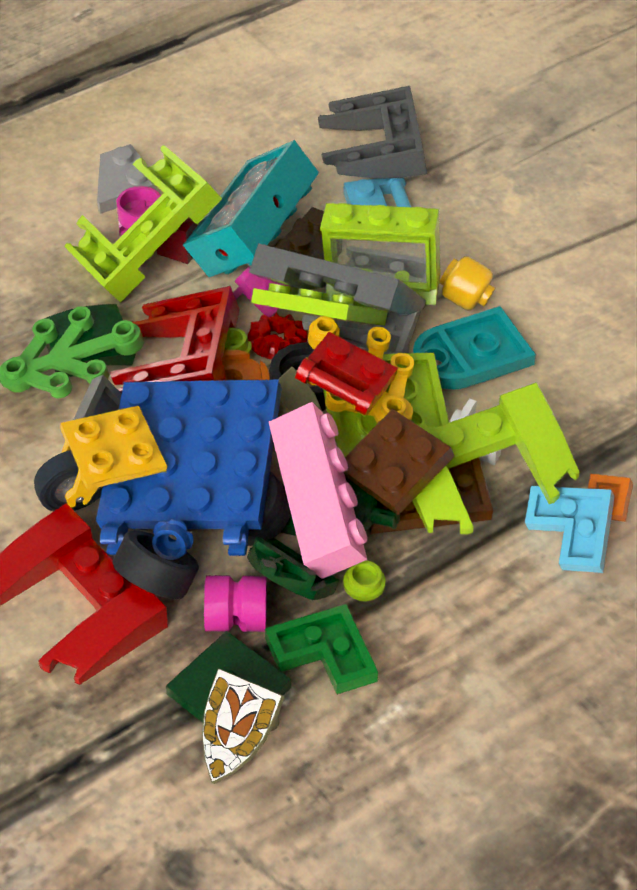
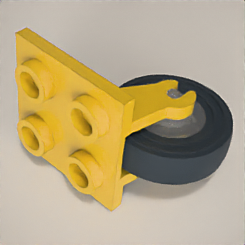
(97, 454)

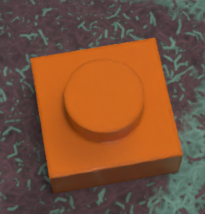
(621, 489)

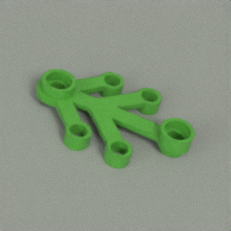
(25, 370)

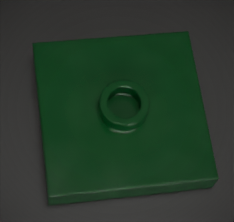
(229, 654)

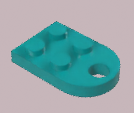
(476, 348)

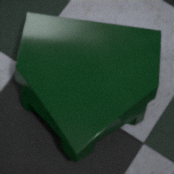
(288, 570)

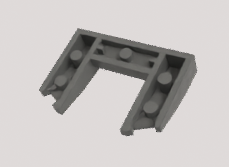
(389, 110)
(313, 273)

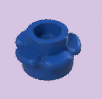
(168, 547)

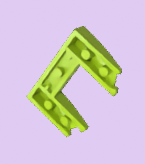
(118, 263)
(519, 419)

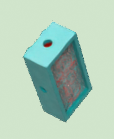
(252, 209)

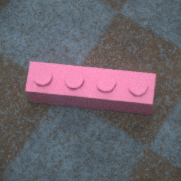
(318, 491)

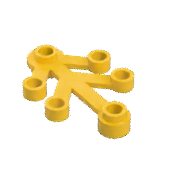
(388, 401)

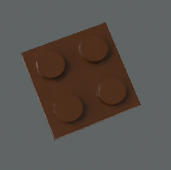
(396, 461)

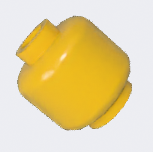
(467, 283)

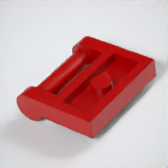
(347, 372)

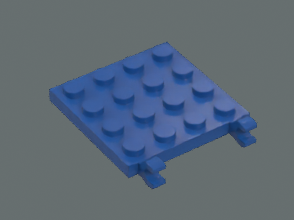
(214, 454)

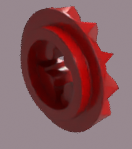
(268, 345)

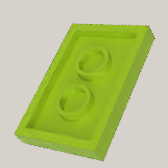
(318, 303)

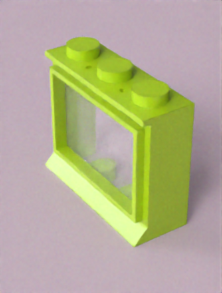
(385, 242)

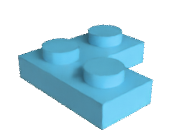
(583, 518)

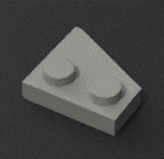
(117, 175)

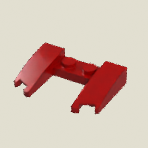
(202, 321)
(124, 611)

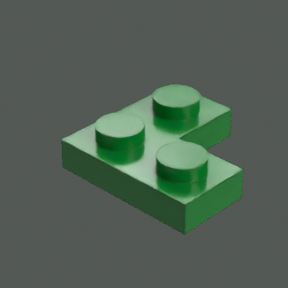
(328, 638)

